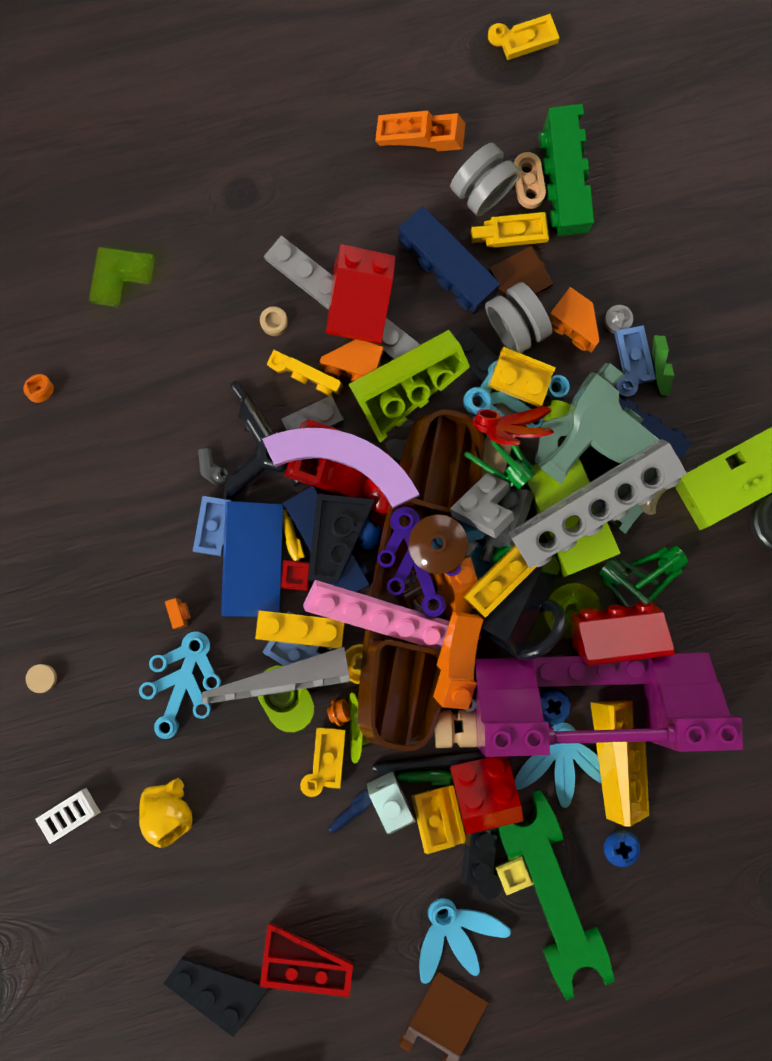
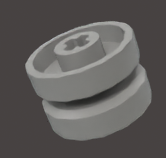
(485, 179)
(518, 318)

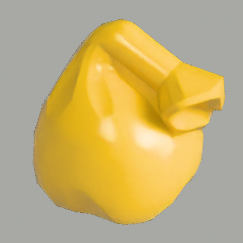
(164, 814)

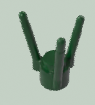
(615, 573)

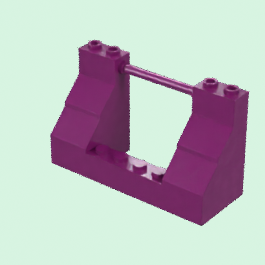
(679, 693)

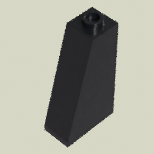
(516, 614)

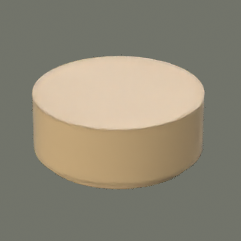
(274, 321)
(41, 678)

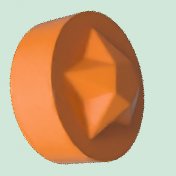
(38, 388)

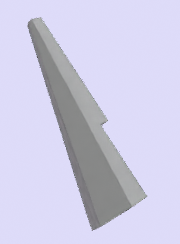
(312, 672)

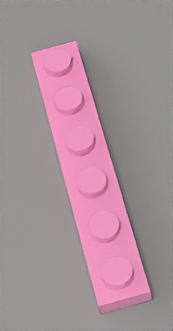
(376, 615)

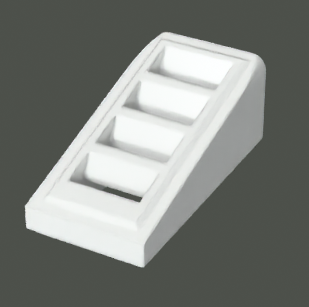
(87, 804)

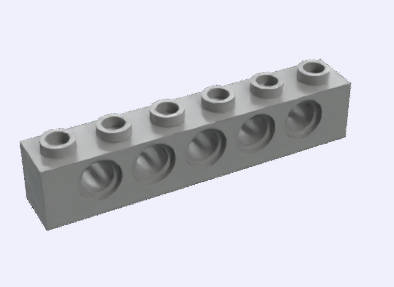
(667, 475)

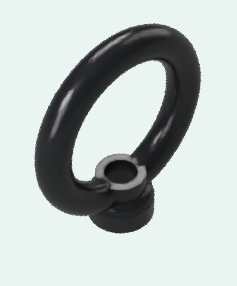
(554, 636)

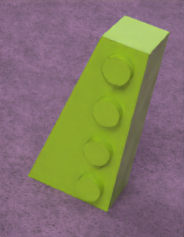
(408, 382)

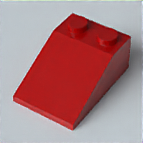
(360, 294)

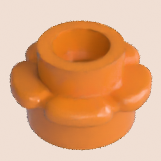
(339, 711)

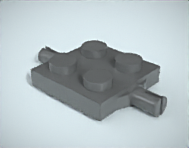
(519, 503)

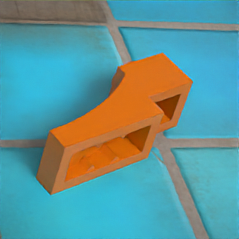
(421, 130)
(457, 661)

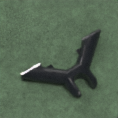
(262, 459)

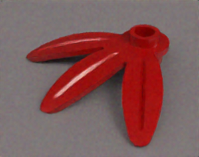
(503, 428)

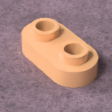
(530, 182)

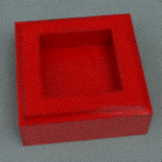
(295, 575)

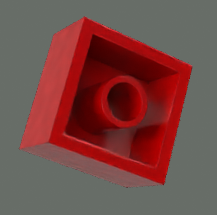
(486, 794)

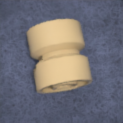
(445, 733)

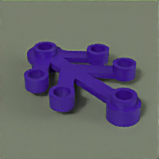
(407, 563)

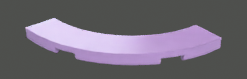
(344, 449)

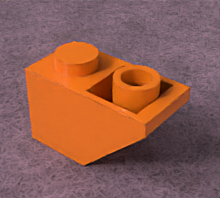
(576, 318)
(352, 360)

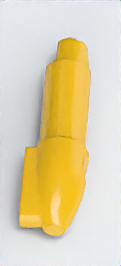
(293, 543)

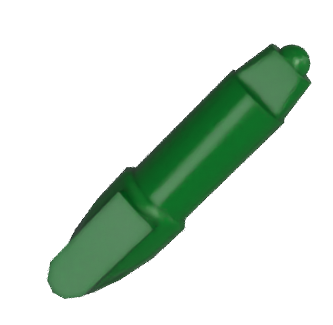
(436, 777)

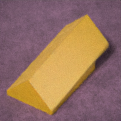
(621, 765)

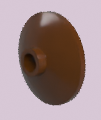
(443, 559)

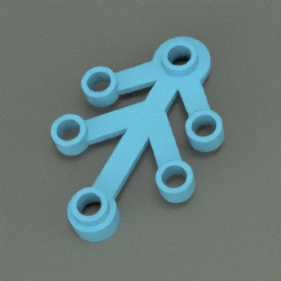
(489, 399)
(183, 680)

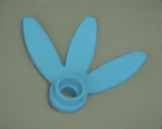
(564, 767)
(450, 925)

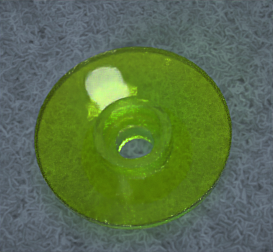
(575, 594)

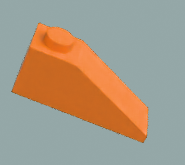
(454, 587)

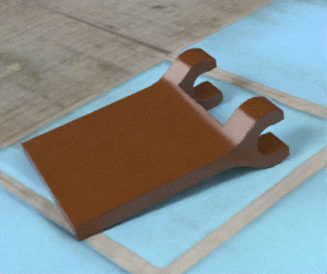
(445, 1018)

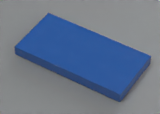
(251, 558)

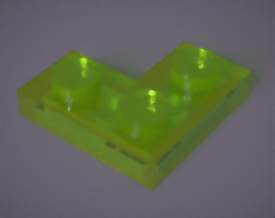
(113, 268)

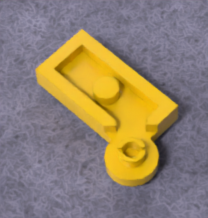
(524, 37)
(327, 761)

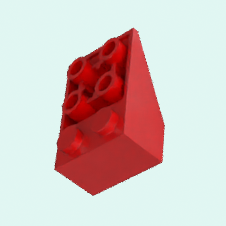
(326, 473)

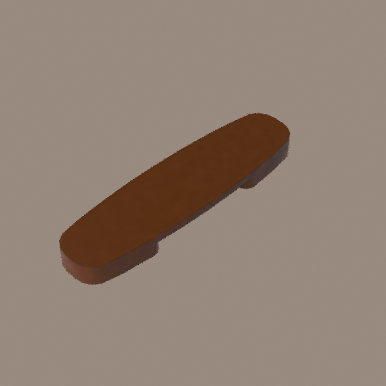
(396, 674)

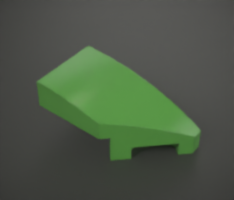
(663, 372)

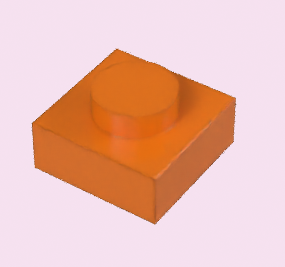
(178, 613)

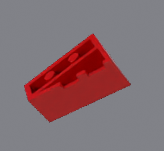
(302, 965)

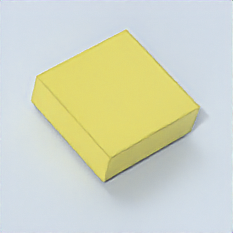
(514, 875)

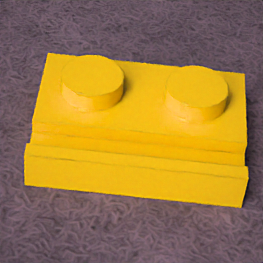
(521, 377)
(438, 819)

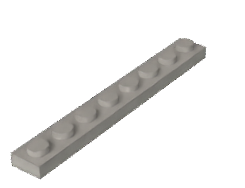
(318, 284)

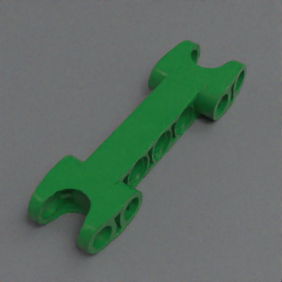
(572, 945)

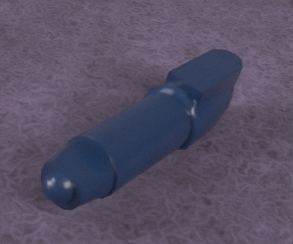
(357, 806)

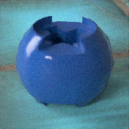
(370, 535)
(563, 708)
(631, 853)

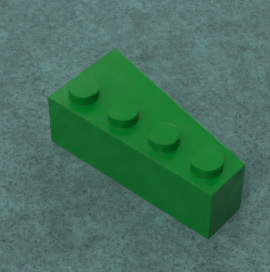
(567, 170)

